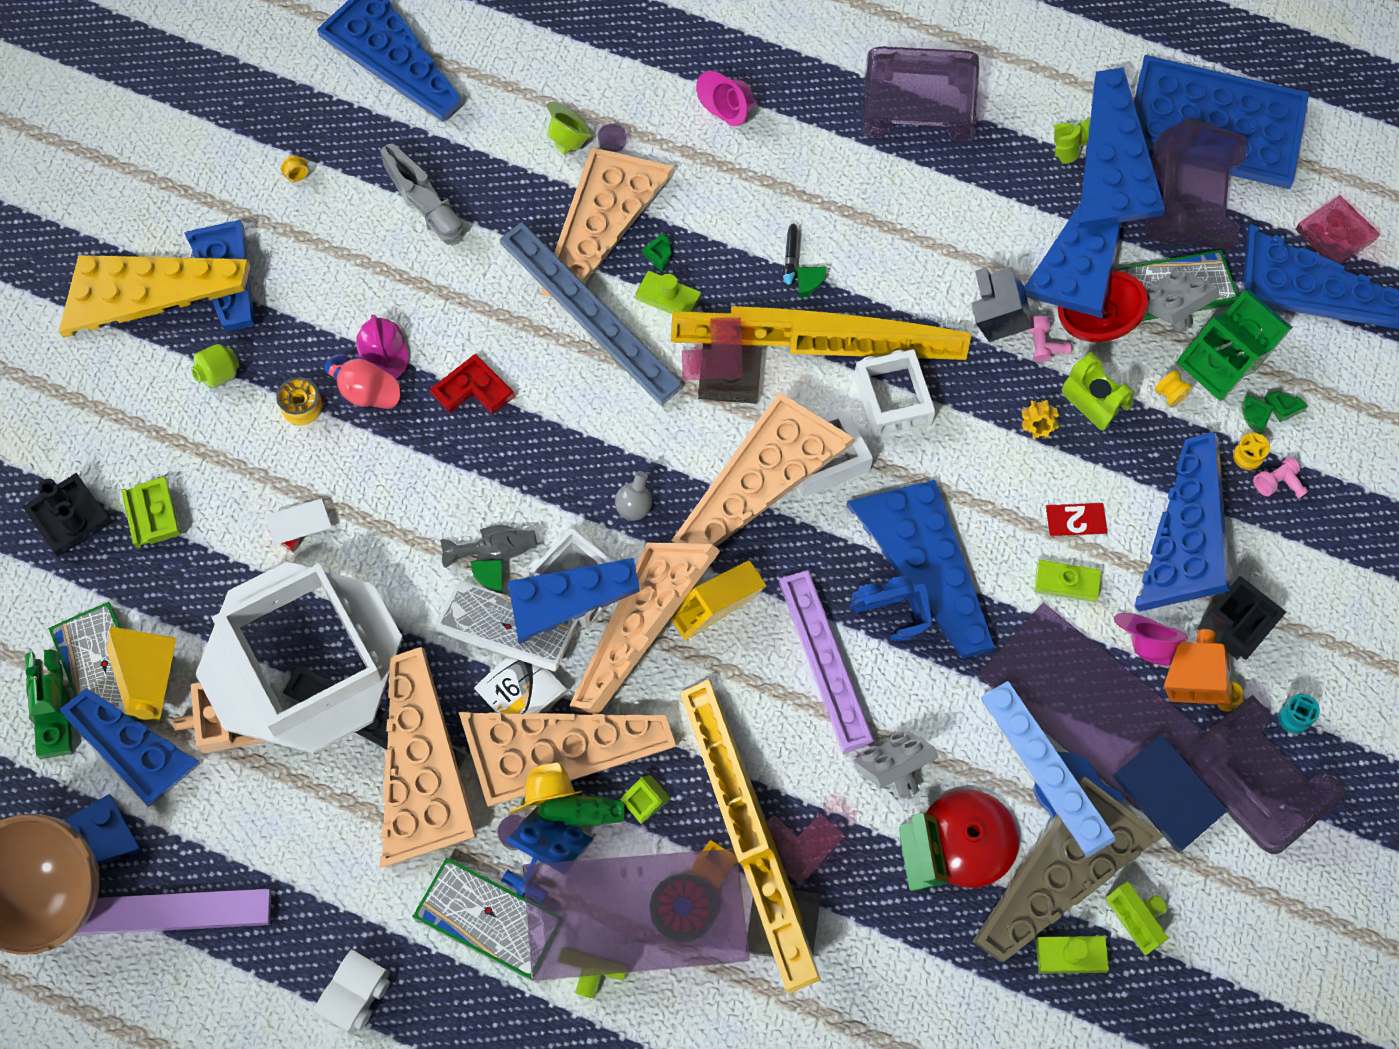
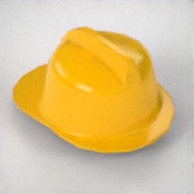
(544, 784)

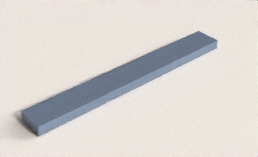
(591, 313)

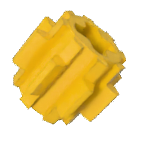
(1040, 419)

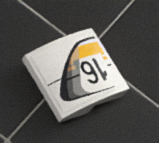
(520, 688)

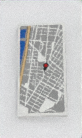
(489, 622)

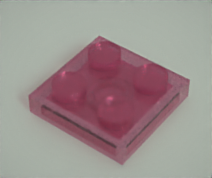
(1337, 231)

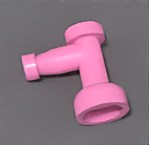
(1042, 348)
(1267, 482)

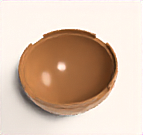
(44, 883)

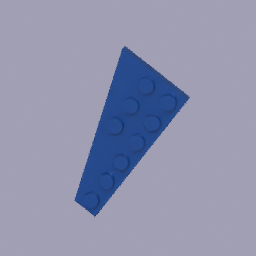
(387, 47)
(1077, 268)
(1313, 284)
(1191, 535)
(920, 543)

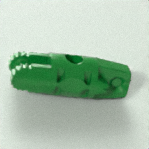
(583, 810)

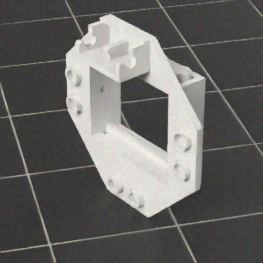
(240, 689)

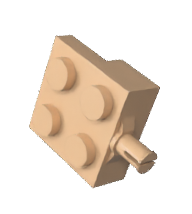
(208, 729)

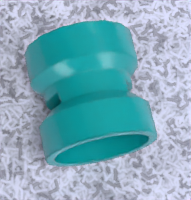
(1295, 720)

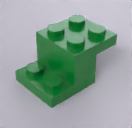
(1234, 344)

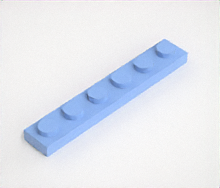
(1048, 770)

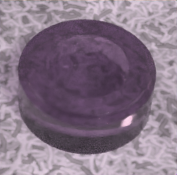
(612, 137)
(506, 827)

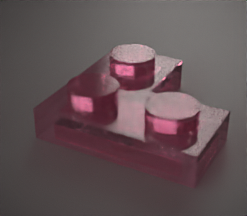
(723, 358)
(805, 853)

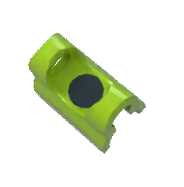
(1095, 392)

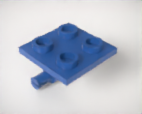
(545, 842)

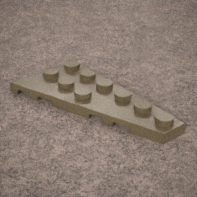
(1061, 875)

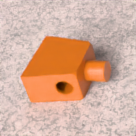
(1200, 672)

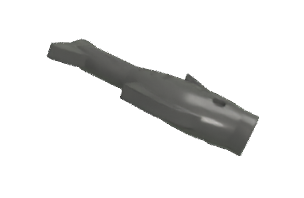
(496, 543)

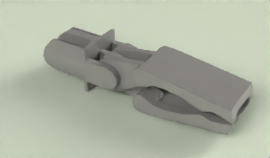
(422, 196)

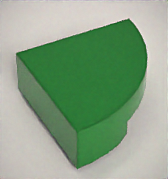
(658, 252)
(810, 279)
(1285, 405)
(1256, 413)
(489, 574)

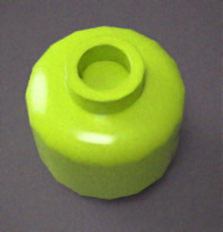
(215, 365)

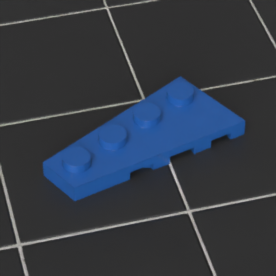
(226, 242)
(134, 752)
(105, 830)

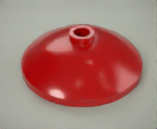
(1123, 312)
(980, 859)

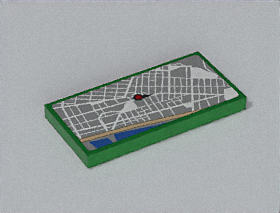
(1206, 266)
(84, 654)
(478, 916)

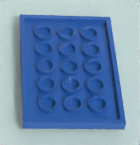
(1261, 111)

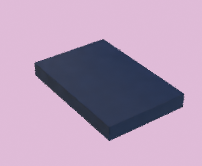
(1170, 793)

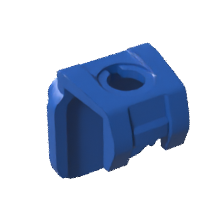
(895, 591)

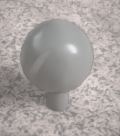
(634, 499)

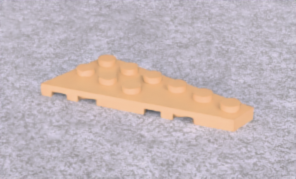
(604, 207)
(771, 461)
(665, 578)
(514, 744)
(421, 776)

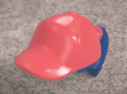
(363, 382)

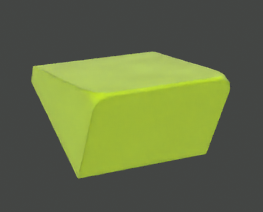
(645, 798)

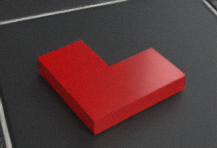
(470, 380)

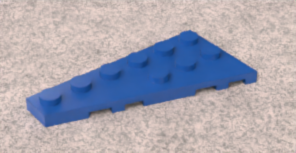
(1117, 166)

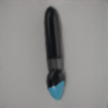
(791, 254)

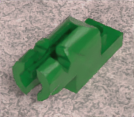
(45, 698)

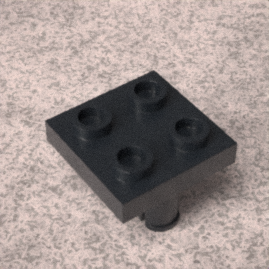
(65, 513)

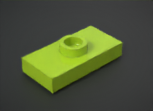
(1067, 580)

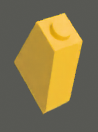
(717, 599)
(141, 669)

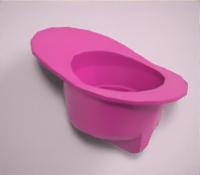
(725, 97)
(384, 345)
(1151, 639)

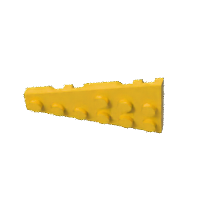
(137, 287)

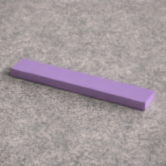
(826, 662)
(179, 912)

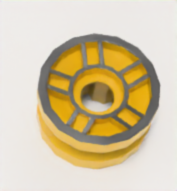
(296, 391)

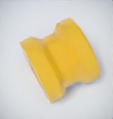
(1173, 388)
(1255, 444)

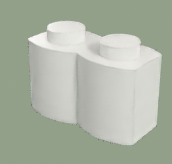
(352, 992)

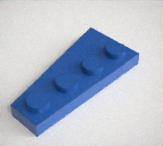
(556, 597)

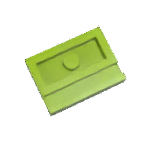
(150, 512)

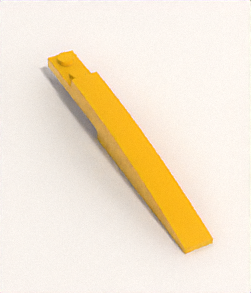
(826, 333)
(751, 838)

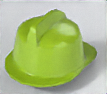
(566, 128)

